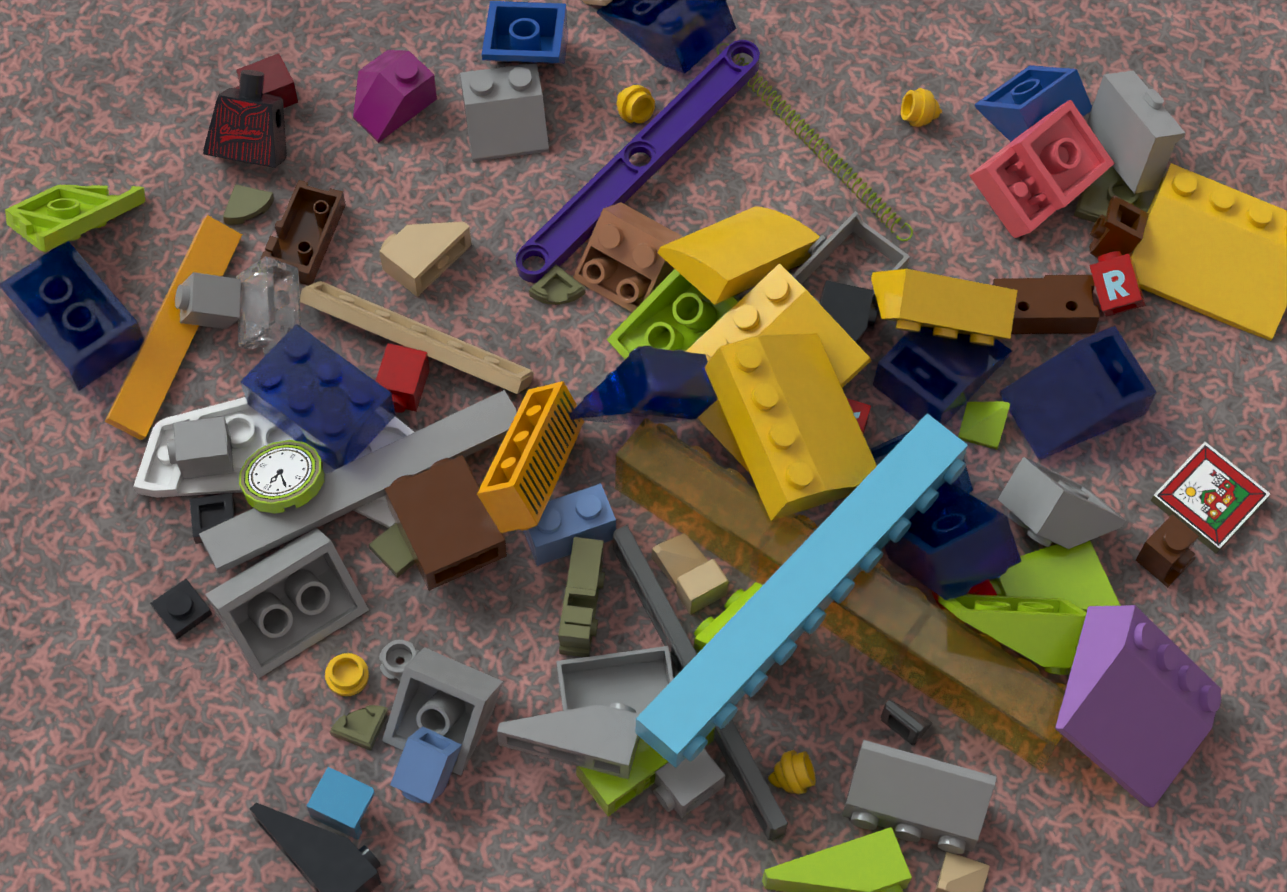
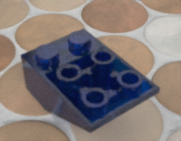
(672, 30)
(936, 372)
(650, 385)
(1079, 393)

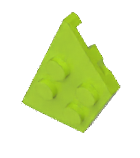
(68, 212)

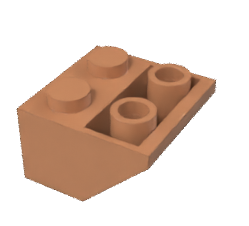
(623, 256)

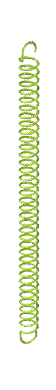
(862, 186)

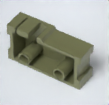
(581, 597)

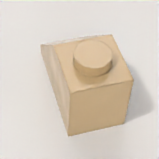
(423, 252)

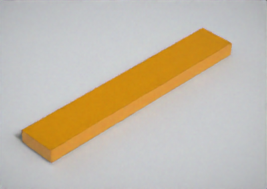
(167, 337)

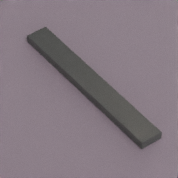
(682, 652)

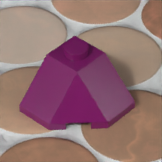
(392, 92)

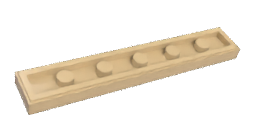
(417, 336)

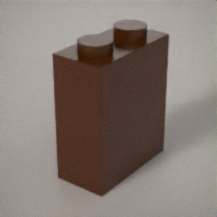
(444, 522)

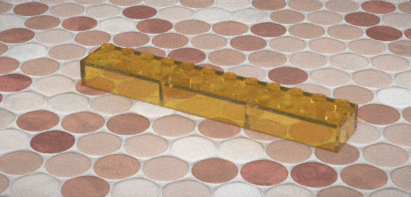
(879, 615)

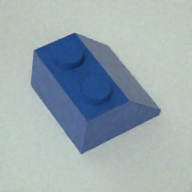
(526, 32)
(1032, 97)

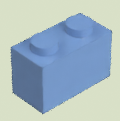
(570, 516)

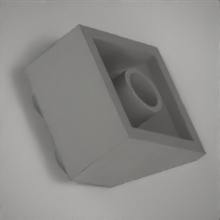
(504, 112)
(1056, 507)
(444, 699)

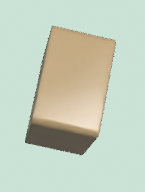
(702, 586)

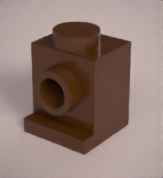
(1119, 229)
(1168, 551)

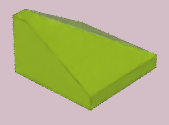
(984, 423)

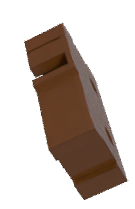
(306, 229)
(1053, 304)

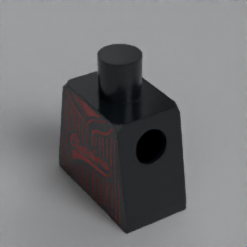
(248, 124)

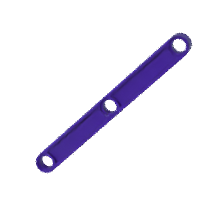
(621, 178)

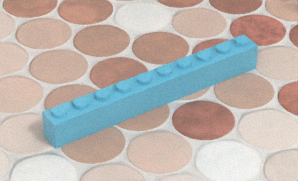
(800, 592)

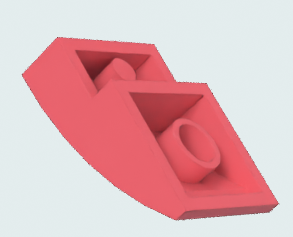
(1042, 170)

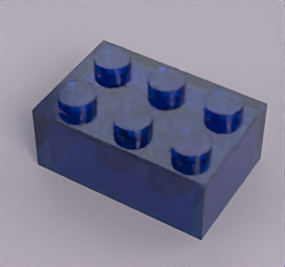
(72, 314)
(318, 397)
(955, 543)

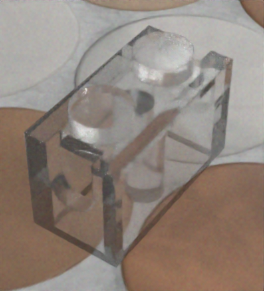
(268, 303)

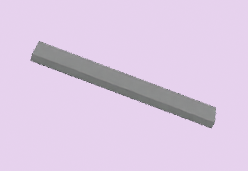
(361, 482)

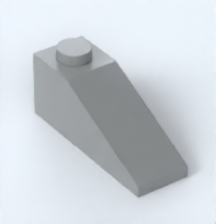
(585, 736)

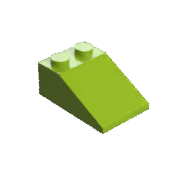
(669, 318)
(1033, 626)

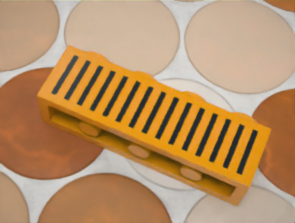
(530, 458)

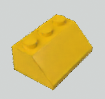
(945, 305)

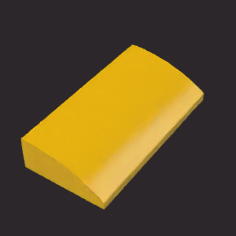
(739, 251)

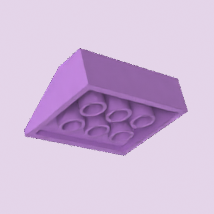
(1135, 701)

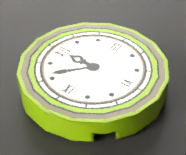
(281, 476)

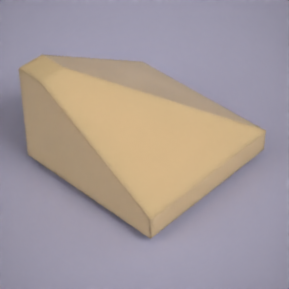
(677, 557)
(961, 874)

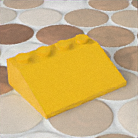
(1215, 252)
(776, 308)
(790, 421)

